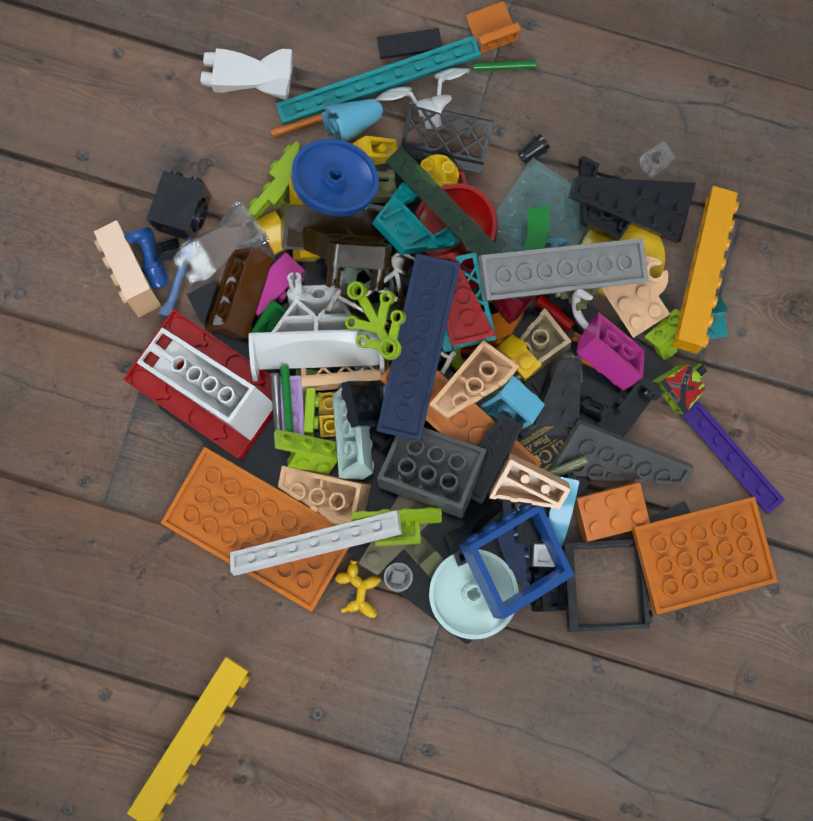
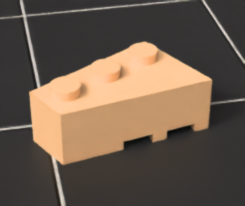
(529, 484)

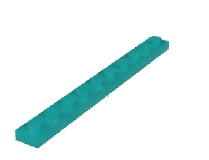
(379, 80)

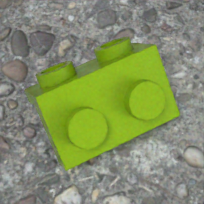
(663, 335)

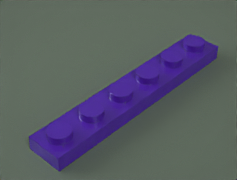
(732, 457)

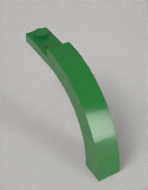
(537, 232)

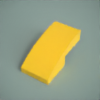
(272, 226)

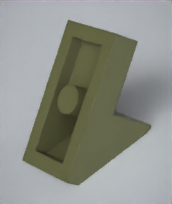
(425, 556)

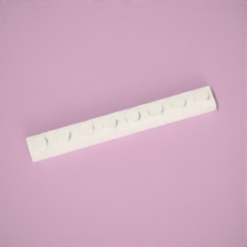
(315, 543)

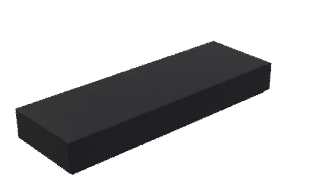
(408, 43)

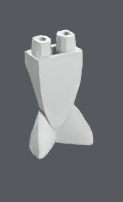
(238, 72)

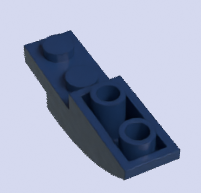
(514, 554)

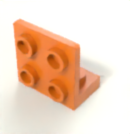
(492, 27)

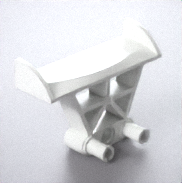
(309, 339)

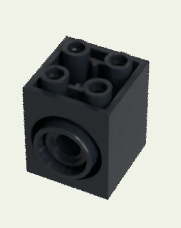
(179, 205)

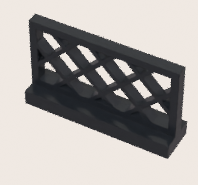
(462, 160)

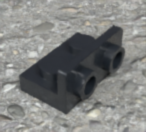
(552, 600)

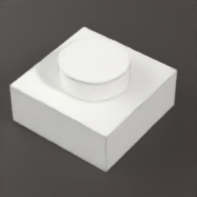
(541, 556)

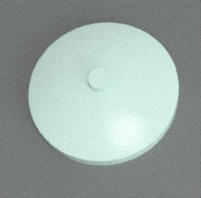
(459, 601)

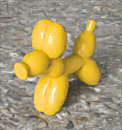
(361, 585)

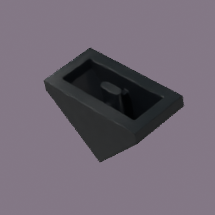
(203, 299)

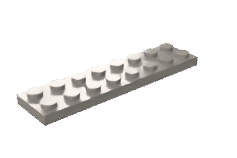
(562, 269)

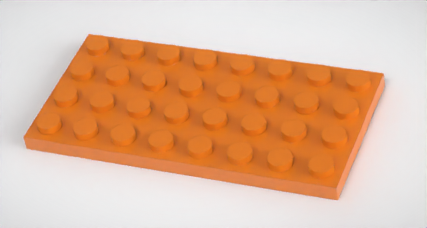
(235, 510)

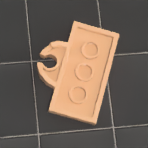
(640, 303)

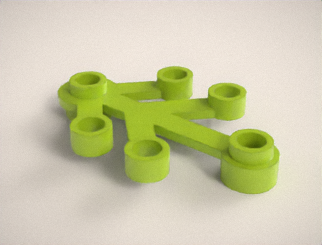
(377, 322)

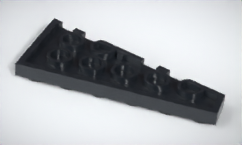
(647, 204)

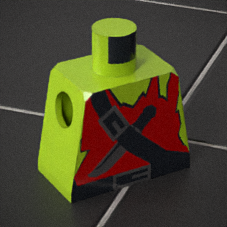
(682, 386)

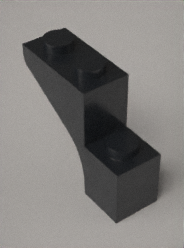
(473, 521)

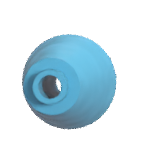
(351, 118)

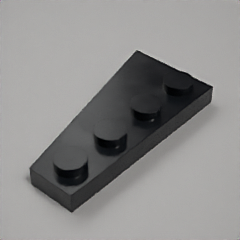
(498, 443)

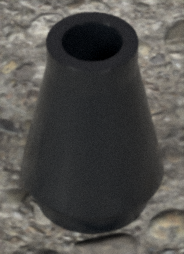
(536, 147)

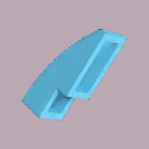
(561, 517)

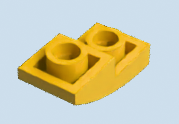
(326, 414)

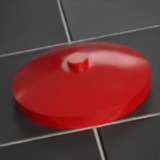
(473, 203)

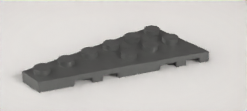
(618, 458)

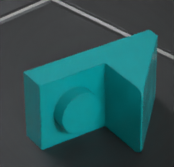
(718, 328)

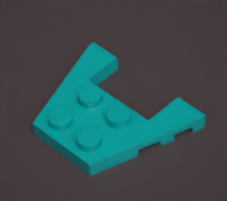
(404, 228)

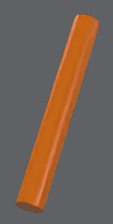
(296, 125)

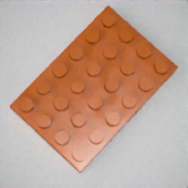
(704, 555)

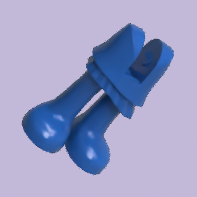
(152, 266)

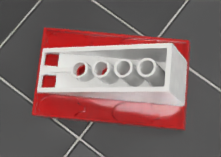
(204, 384)

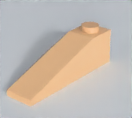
(475, 379)
(325, 493)

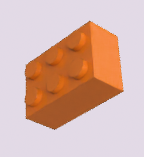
(610, 511)

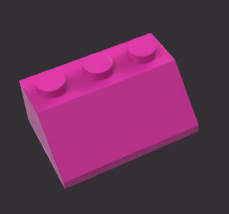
(611, 352)

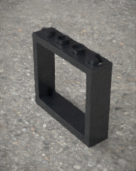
(645, 614)

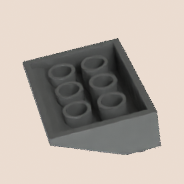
(433, 470)

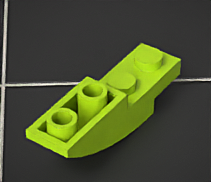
(278, 189)

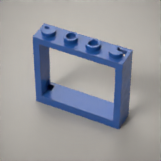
(563, 571)

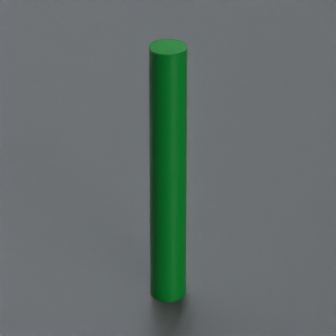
(506, 65)
(286, 397)

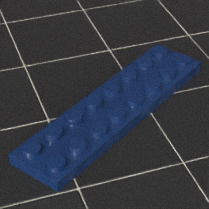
(421, 342)

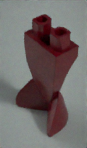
(508, 308)

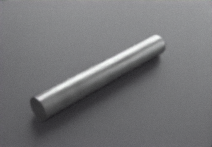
(276, 400)

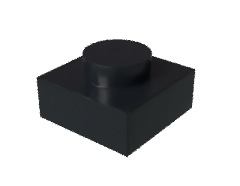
(168, 249)

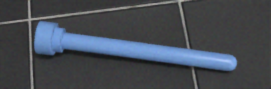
(166, 309)

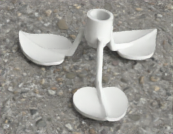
(435, 103)

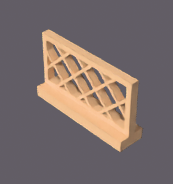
(333, 380)

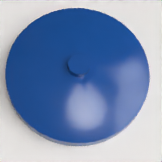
(334, 177)

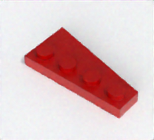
(466, 317)

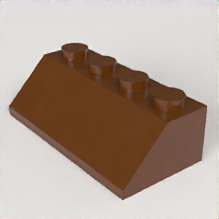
(239, 293)

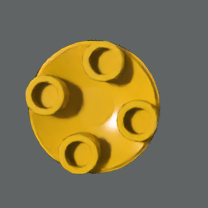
(441, 169)

